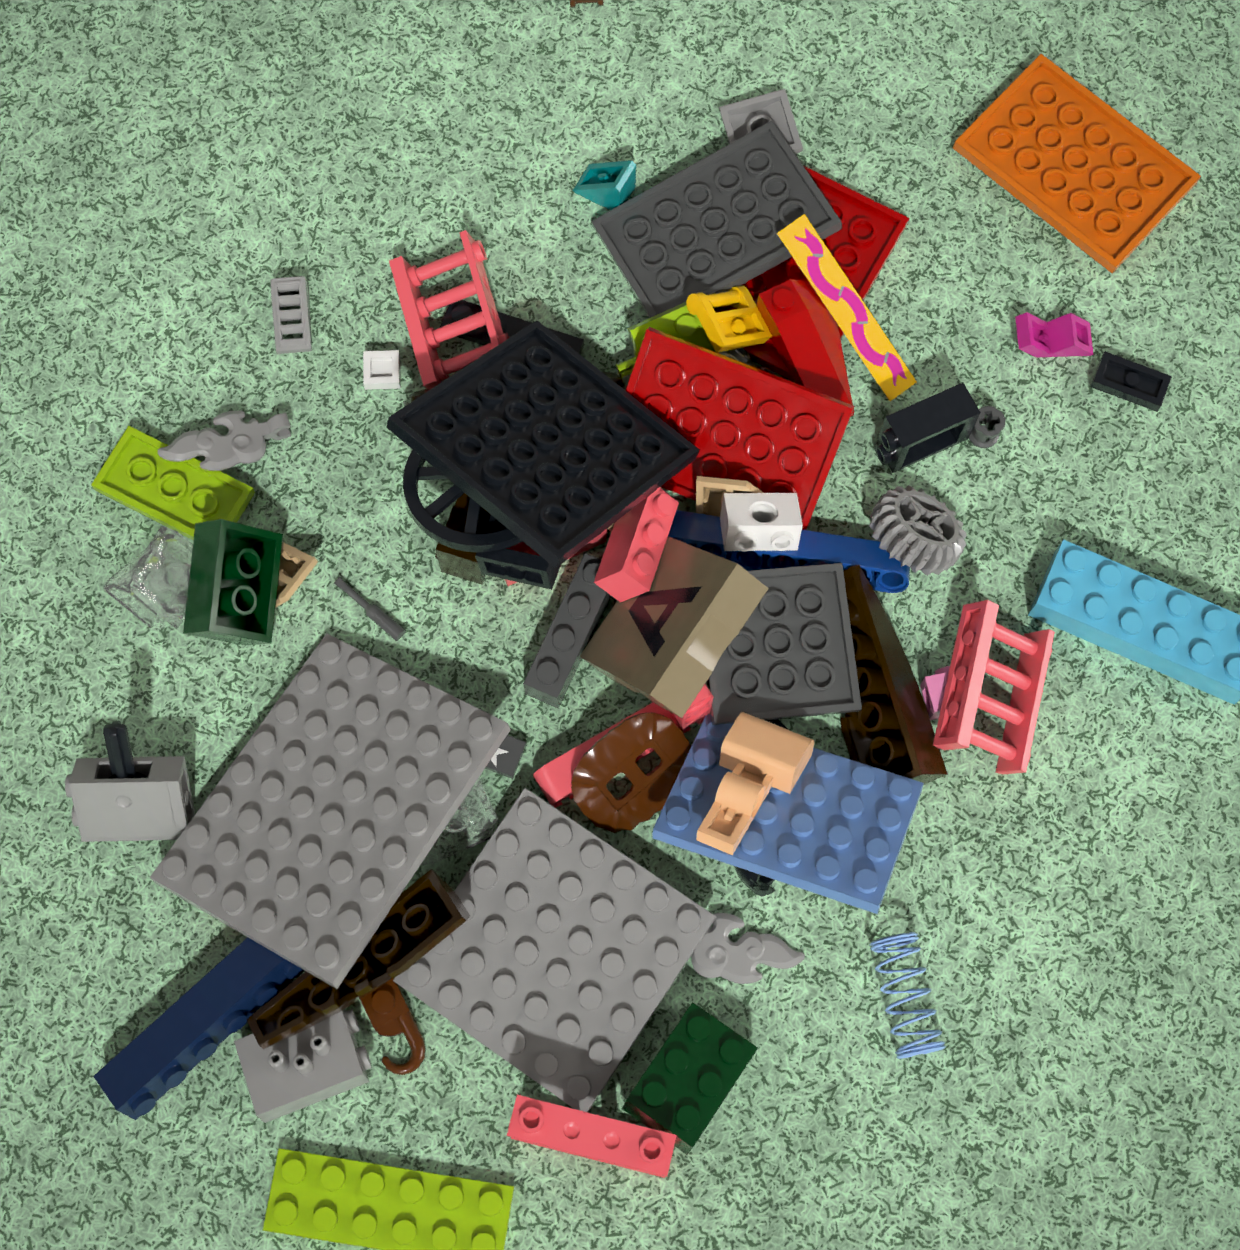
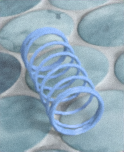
(906, 1050)

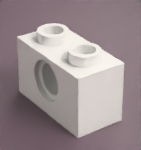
(760, 521)

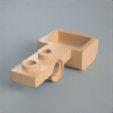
(760, 759)

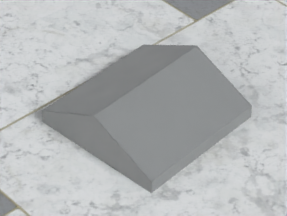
(752, 113)

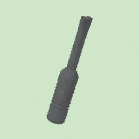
(374, 612)

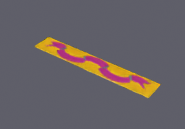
(846, 307)

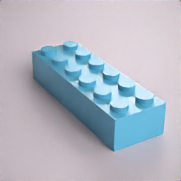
(1142, 620)

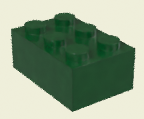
(233, 583)
(690, 1077)

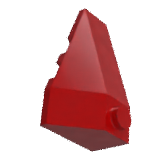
(806, 338)

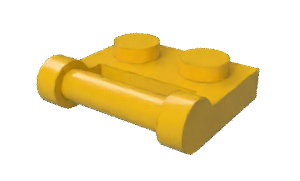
(729, 328)

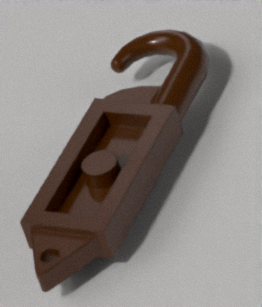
(391, 1018)

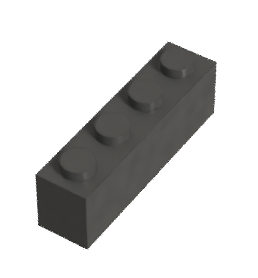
(567, 636)

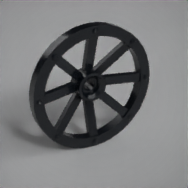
(424, 517)

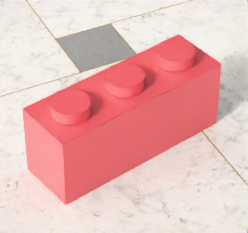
(636, 547)

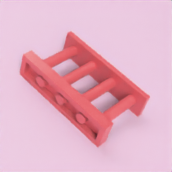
(418, 309)
(965, 681)
(591, 1136)

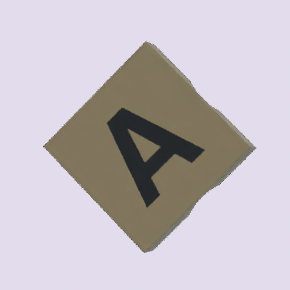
(677, 630)

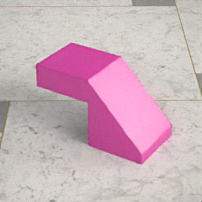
(1056, 338)

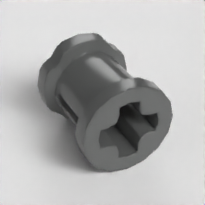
(994, 420)

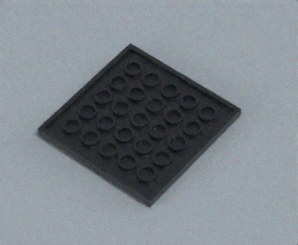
(543, 441)

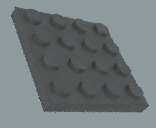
(791, 652)

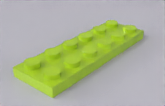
(384, 1205)

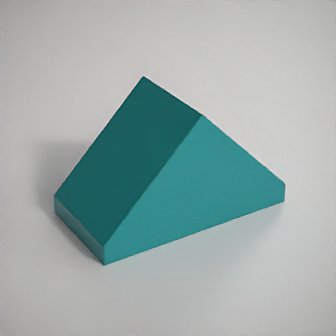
(608, 183)

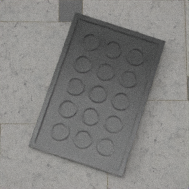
(714, 221)

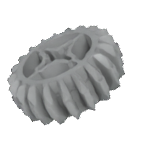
(918, 530)

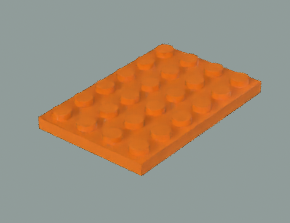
(1076, 163)

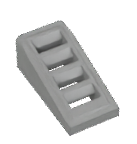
(291, 292)

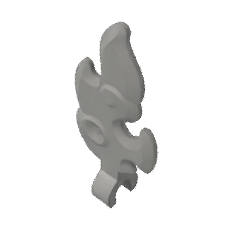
(242, 444)
(738, 960)

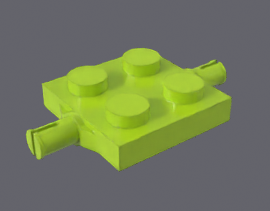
(675, 322)

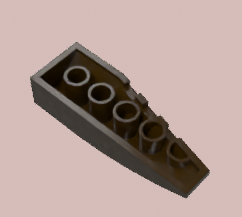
(894, 723)
(411, 928)

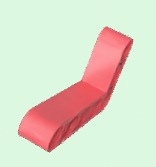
(556, 775)

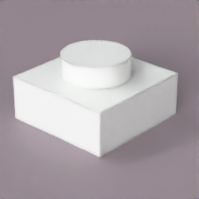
(381, 369)

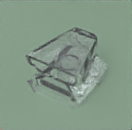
(156, 581)

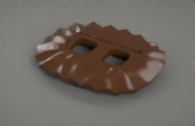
(618, 754)

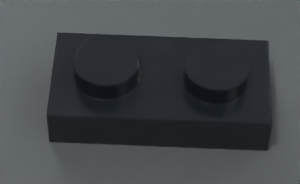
(1131, 381)

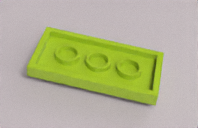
(169, 490)

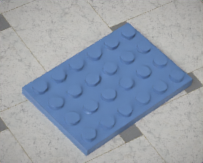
(827, 836)

